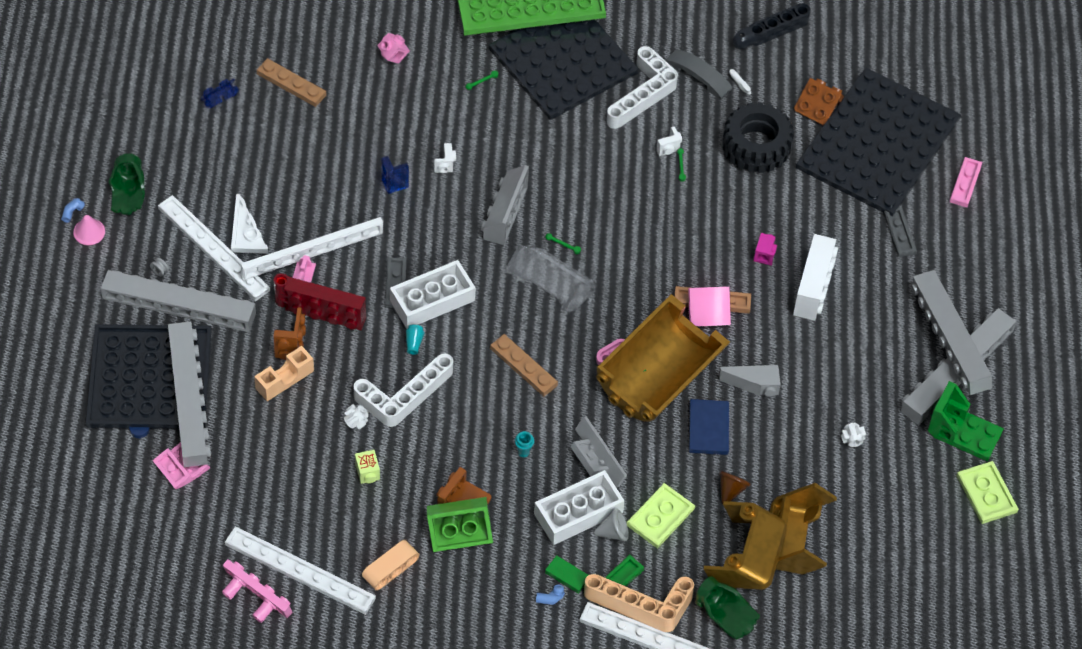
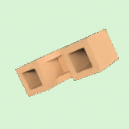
(297, 366)

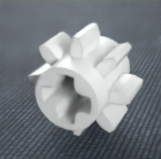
(356, 416)
(853, 434)

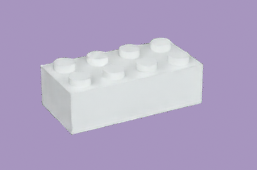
(816, 277)
(432, 294)
(578, 507)

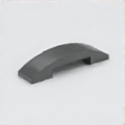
(700, 70)

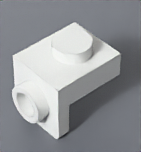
(669, 144)
(446, 164)

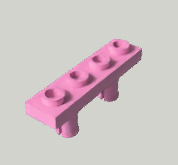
(251, 582)

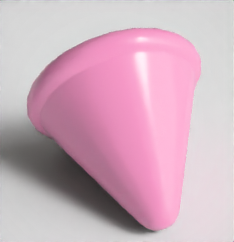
(89, 231)

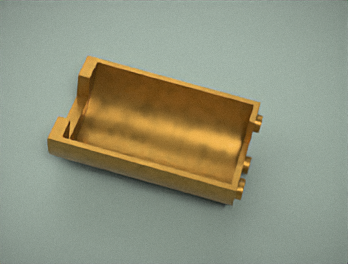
(670, 352)

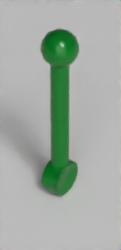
(494, 74)
(682, 177)
(576, 250)

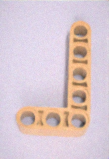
(638, 606)

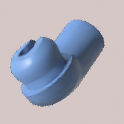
(77, 204)
(551, 598)

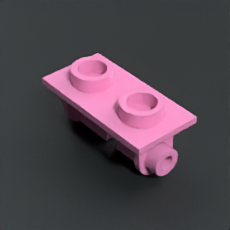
(304, 269)

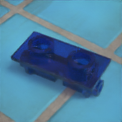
(225, 89)

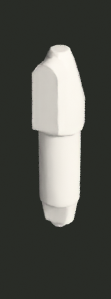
(741, 83)

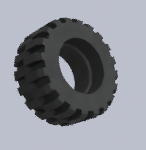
(758, 119)

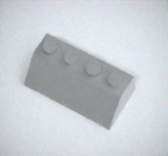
(506, 205)

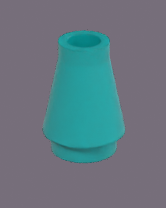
(414, 337)
(524, 443)

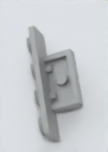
(595, 454)

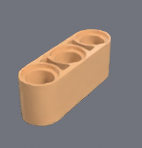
(390, 565)

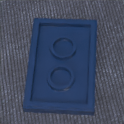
(709, 427)

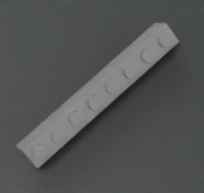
(178, 300)
(951, 332)
(927, 394)
(188, 395)

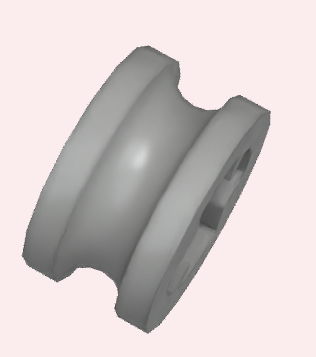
(159, 267)

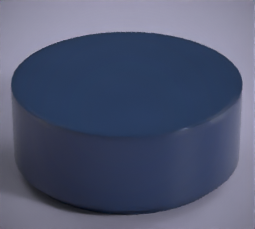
(139, 432)

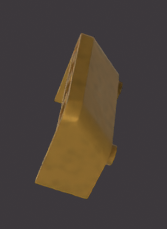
(798, 510)
(761, 552)

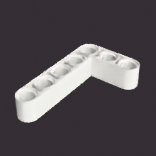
(661, 83)
(407, 393)

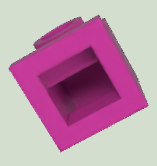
(765, 249)

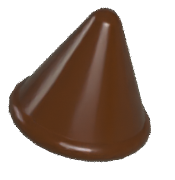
(731, 486)

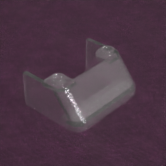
(551, 275)

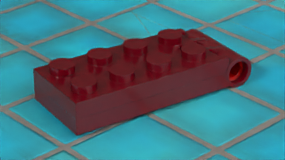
(320, 302)

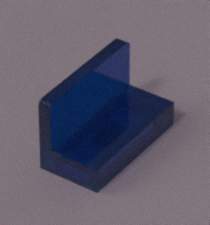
(395, 177)

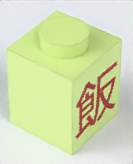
(367, 466)

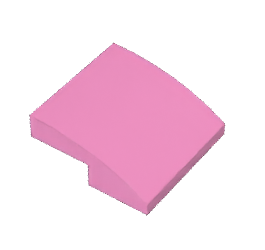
(709, 306)
(172, 466)

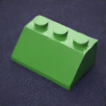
(459, 524)

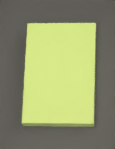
(987, 492)
(660, 515)

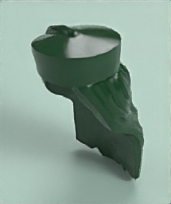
(127, 184)
(727, 608)

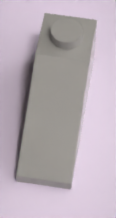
(754, 379)

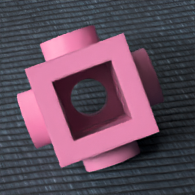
(393, 48)

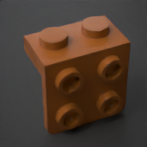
(818, 101)
(288, 341)
(460, 489)

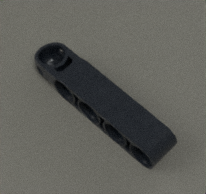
(773, 26)

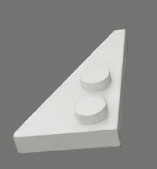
(245, 235)

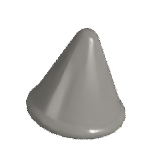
(613, 527)

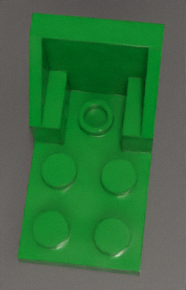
(961, 429)

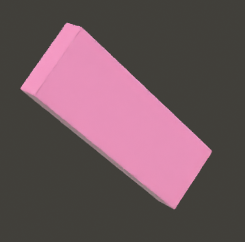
(966, 182)

